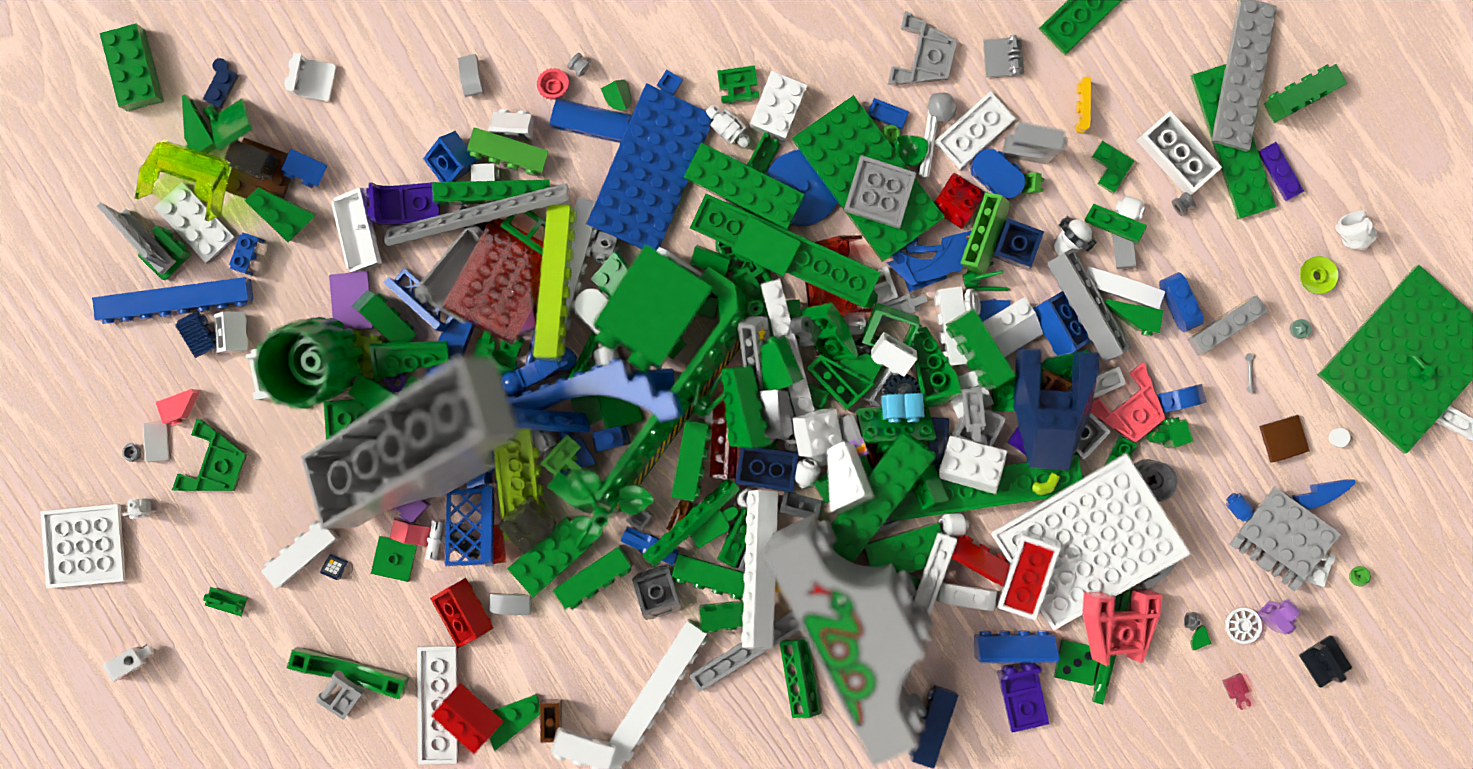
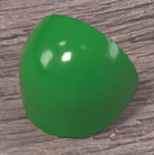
(911, 149)

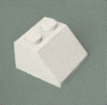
(512, 125)

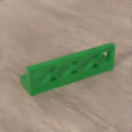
(804, 678)

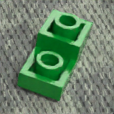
(1121, 447)

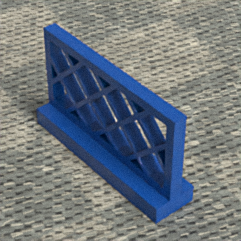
(487, 527)

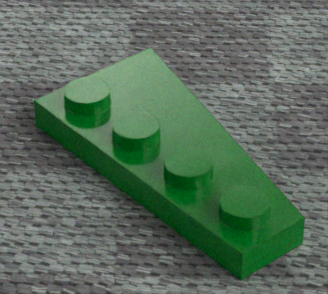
(396, 358)

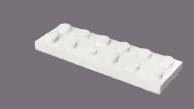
(434, 683)

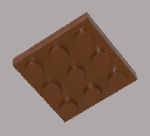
(244, 184)

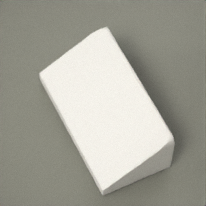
(875, 393)
(156, 441)

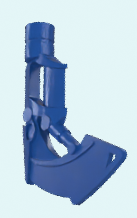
(944, 262)

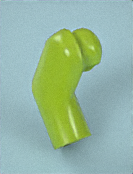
(1046, 487)

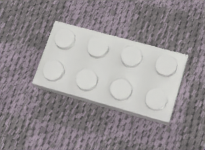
(187, 218)

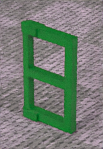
(526, 239)

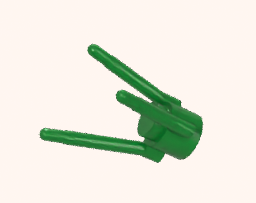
(971, 280)
(702, 406)

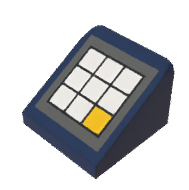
(333, 567)

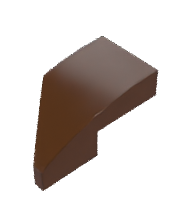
(1054, 382)

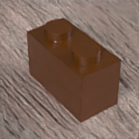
(550, 719)

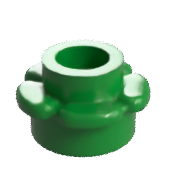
(755, 304)

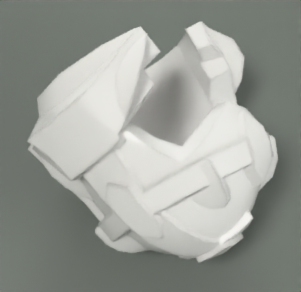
(1356, 233)

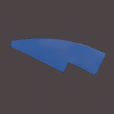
(1323, 493)

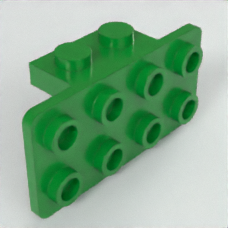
(883, 433)

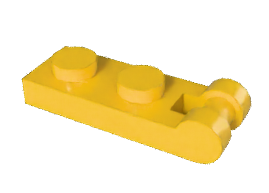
(1083, 106)

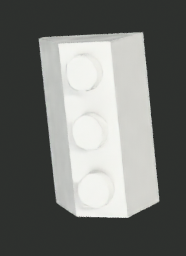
(1014, 327)

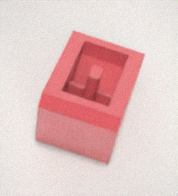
(410, 533)

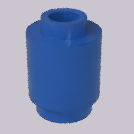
(1239, 506)

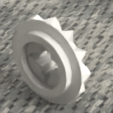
(972, 301)

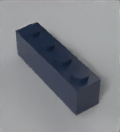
(936, 722)

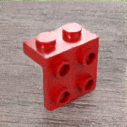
(958, 200)

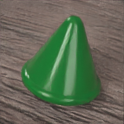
(504, 362)

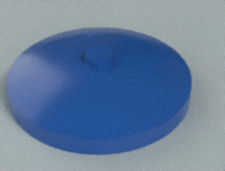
(798, 174)

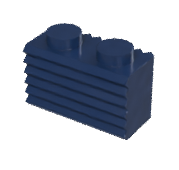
(197, 334)

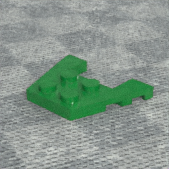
(220, 465)

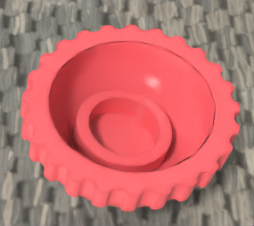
(552, 84)

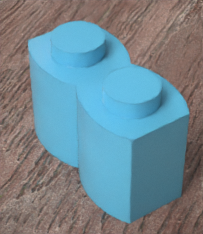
(902, 407)

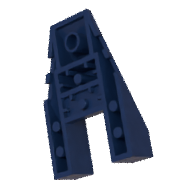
(1048, 419)

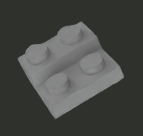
(988, 436)

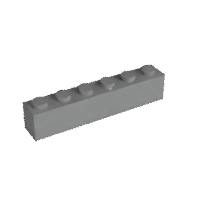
(1088, 305)

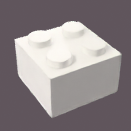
(816, 432)

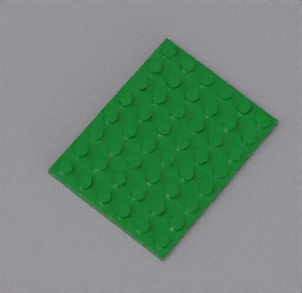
(1377, 365)

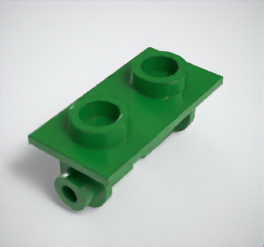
(225, 601)

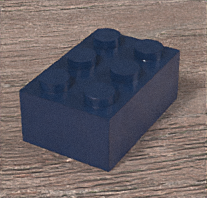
(766, 468)

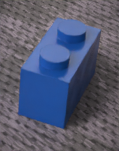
(304, 168)

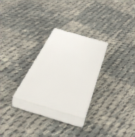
(975, 130)

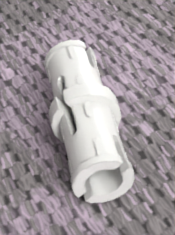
(434, 540)

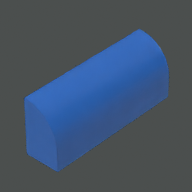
(589, 120)

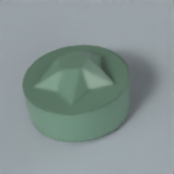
(1300, 328)

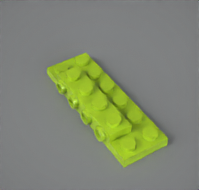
(517, 472)

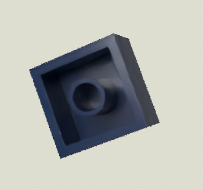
(1018, 244)

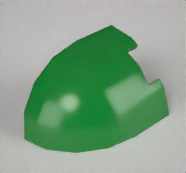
(617, 95)

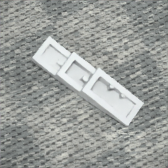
(1126, 288)

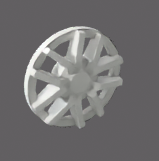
(1243, 625)

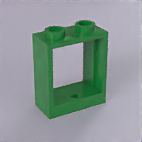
(870, 338)

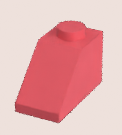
(177, 407)

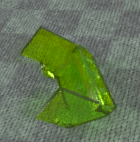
(203, 169)

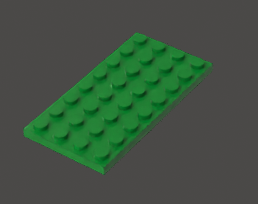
(833, 151)

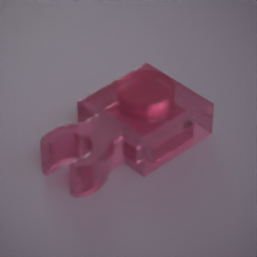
(1237, 688)

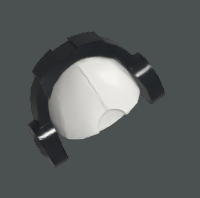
(1074, 235)

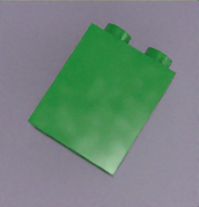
(650, 309)

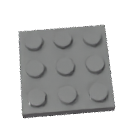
(879, 192)

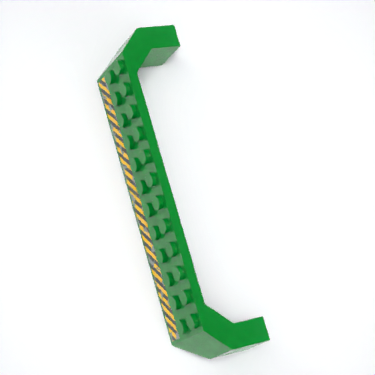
(658, 435)

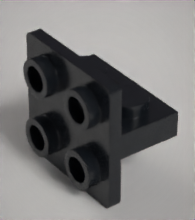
(1326, 662)

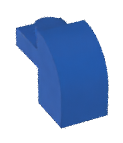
(1182, 398)

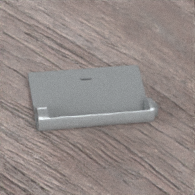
(442, 277)

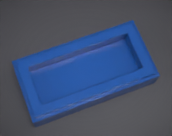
(887, 113)

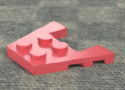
(1136, 414)

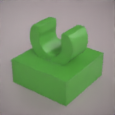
(1033, 183)

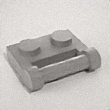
(344, 700)

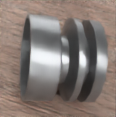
(1162, 475)

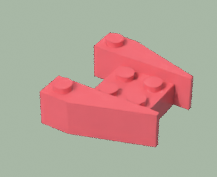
(1121, 631)

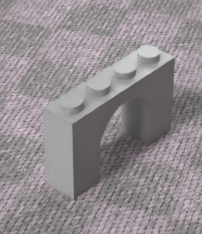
(1034, 143)

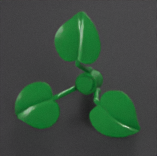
(584, 483)

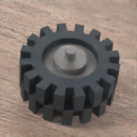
(901, 385)

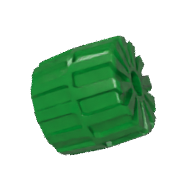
(307, 362)

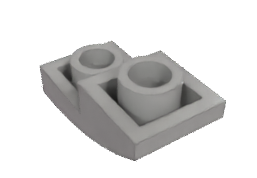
(470, 76)
(1123, 252)
(1157, 577)
(510, 604)

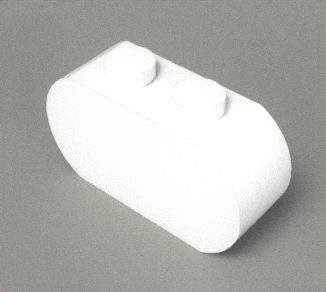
(588, 306)
(967, 596)

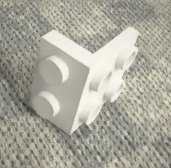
(310, 78)

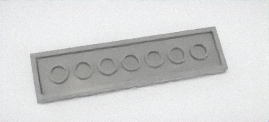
(1244, 74)

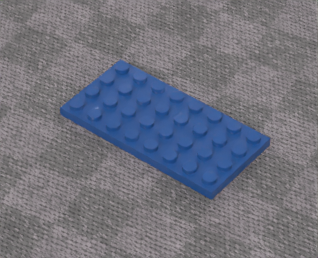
(649, 169)

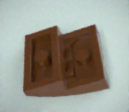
(1284, 438)

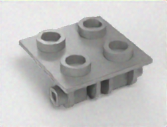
(1003, 56)

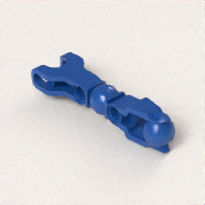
(536, 372)

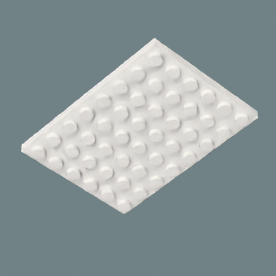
(1107, 536)

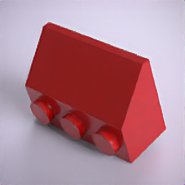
(981, 560)
(462, 613)
(467, 718)

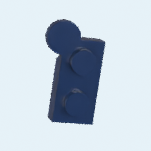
(221, 84)

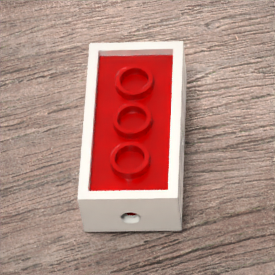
(1029, 575)

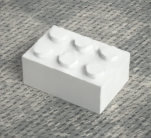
(778, 106)
(972, 464)

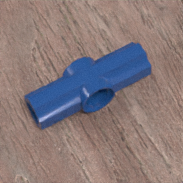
(643, 541)

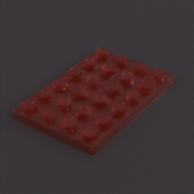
(498, 283)

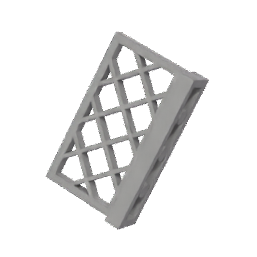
(139, 238)

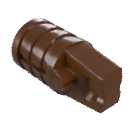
(682, 509)

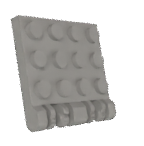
(1287, 535)

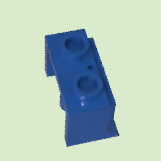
(244, 253)

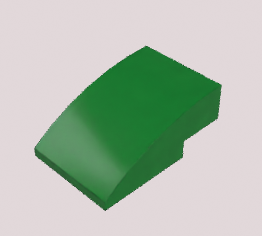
(835, 338)

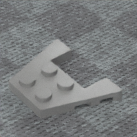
(932, 55)

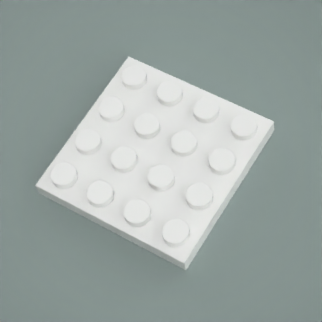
(83, 546)

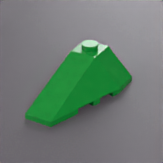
(935, 375)

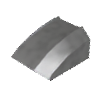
(777, 413)
(656, 592)

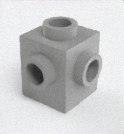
(603, 247)

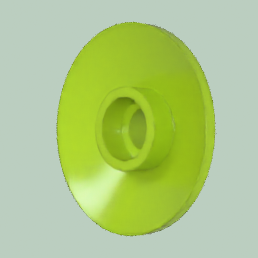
(1327, 275)

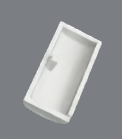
(356, 231)

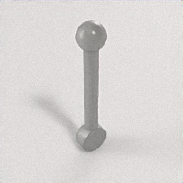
(1249, 357)

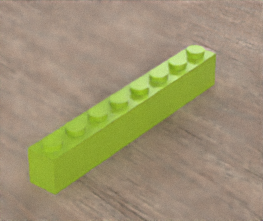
(554, 282)

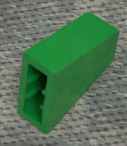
(778, 364)

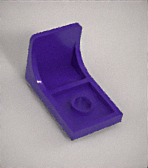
(400, 203)
(1023, 696)

